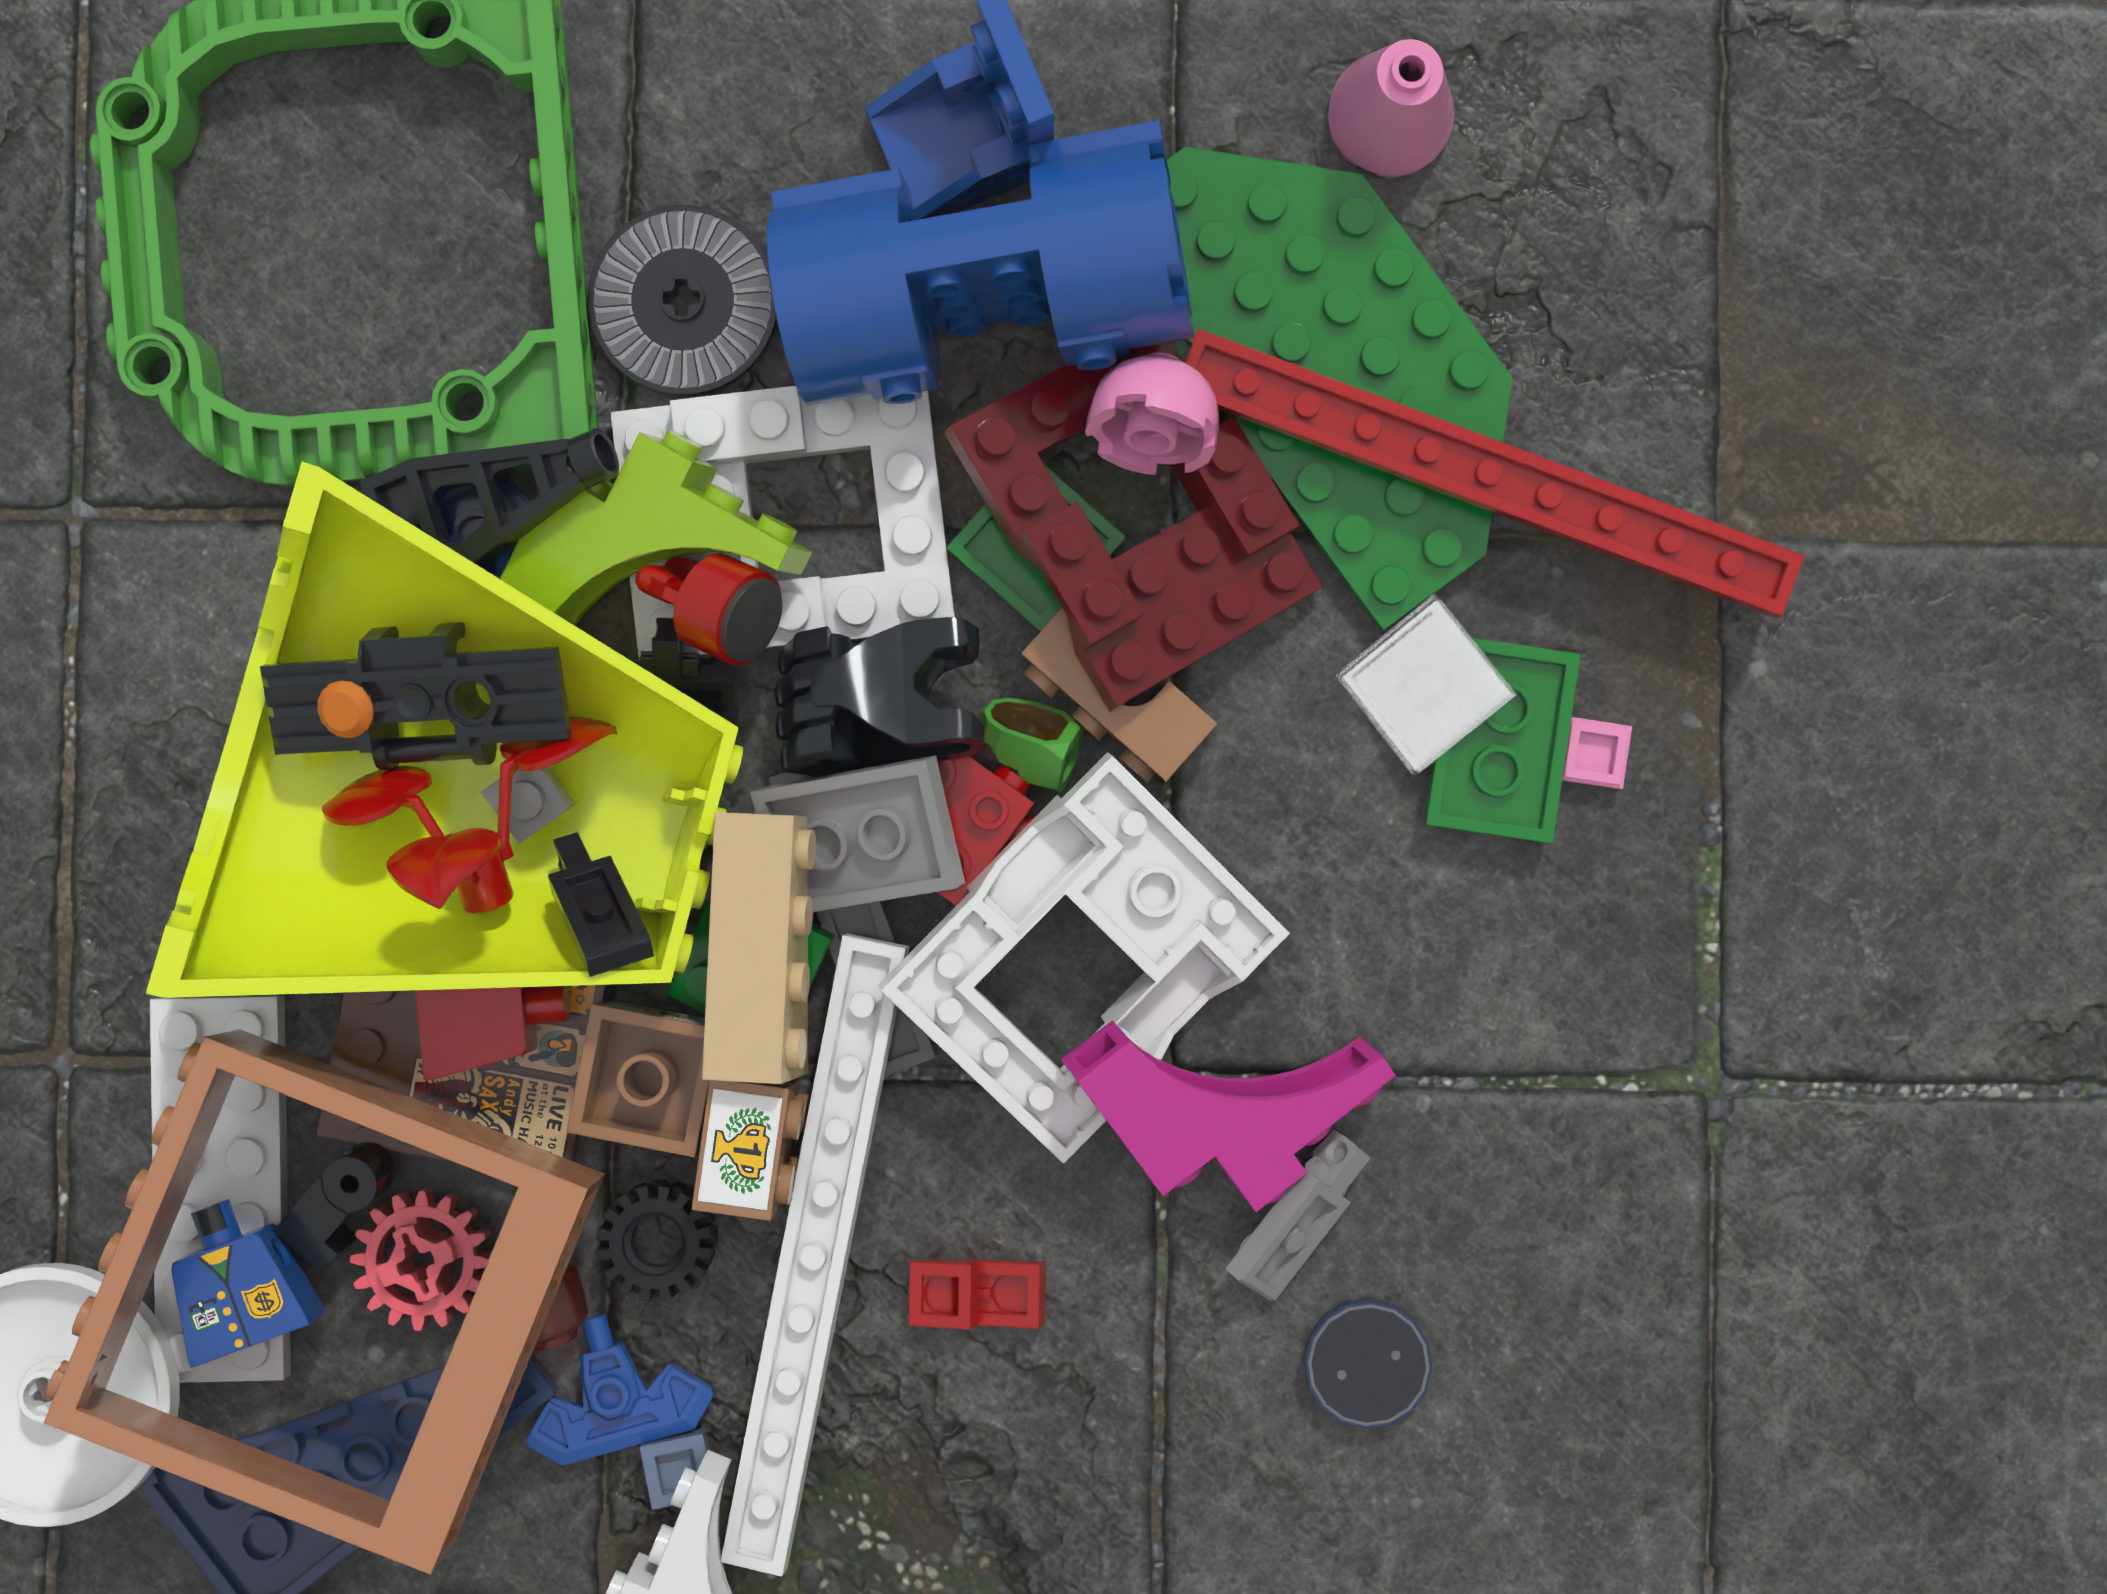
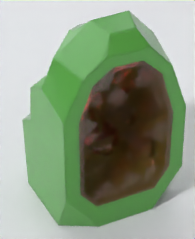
(1033, 740)

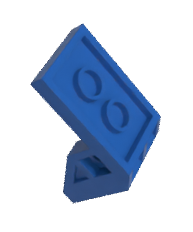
(966, 119)

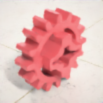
(416, 1234)

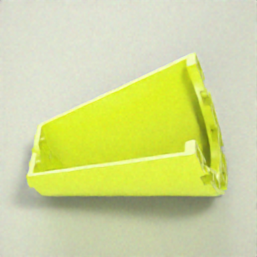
(308, 903)

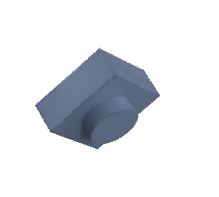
(666, 1460)

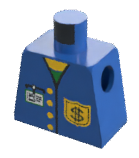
(238, 1287)

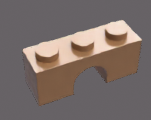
(1153, 734)

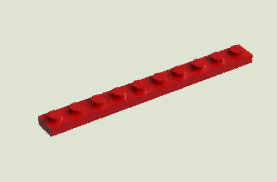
(1496, 476)

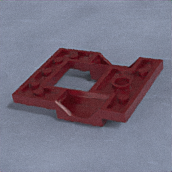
(1172, 594)

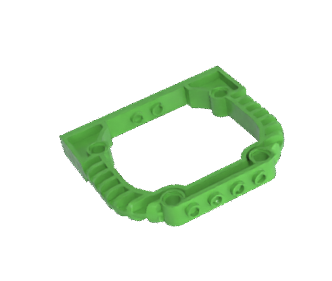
(531, 397)

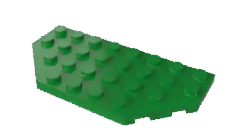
(1333, 283)

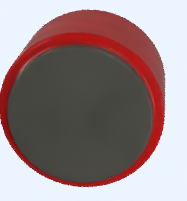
(717, 604)

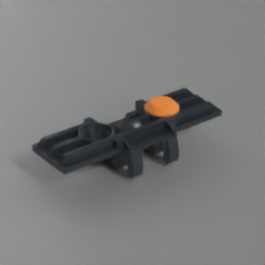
(415, 680)

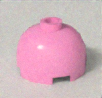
(1154, 414)

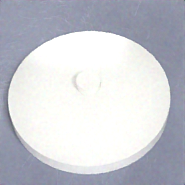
(45, 1471)

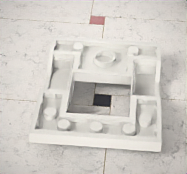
(781, 426)
(1141, 886)

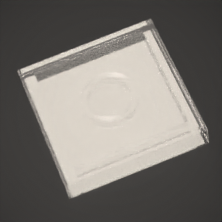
(1425, 684)

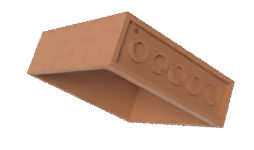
(481, 1369)

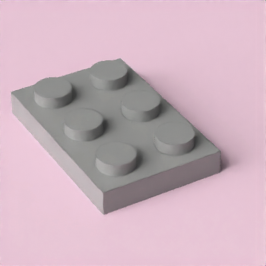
(875, 830)

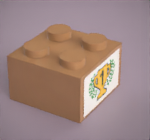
(641, 1079)
(747, 1148)

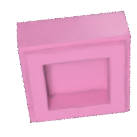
(1597, 753)

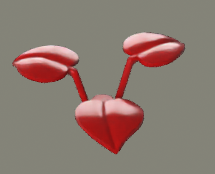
(465, 859)

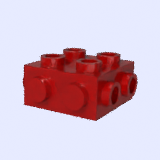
(984, 814)

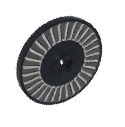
(647, 265)

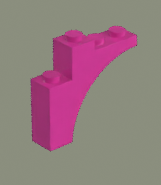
(1248, 1125)

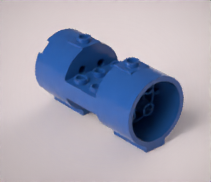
(872, 286)

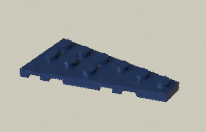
(351, 1441)

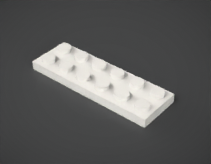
(240, 1162)

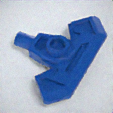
(616, 1403)

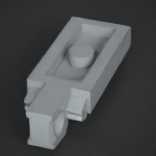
(1299, 1218)

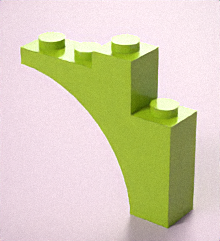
(650, 514)

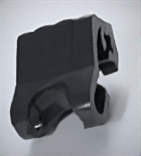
(872, 700)

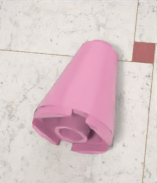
(1392, 110)

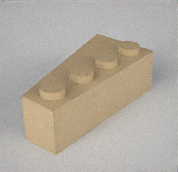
(758, 949)

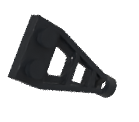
(413, 487)

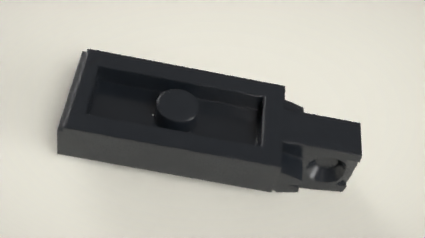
(597, 909)

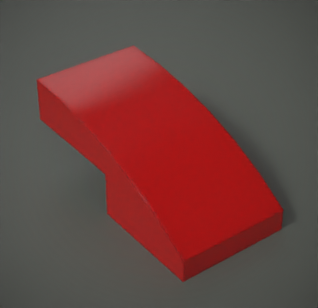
(977, 1293)

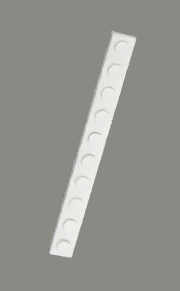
(813, 1257)

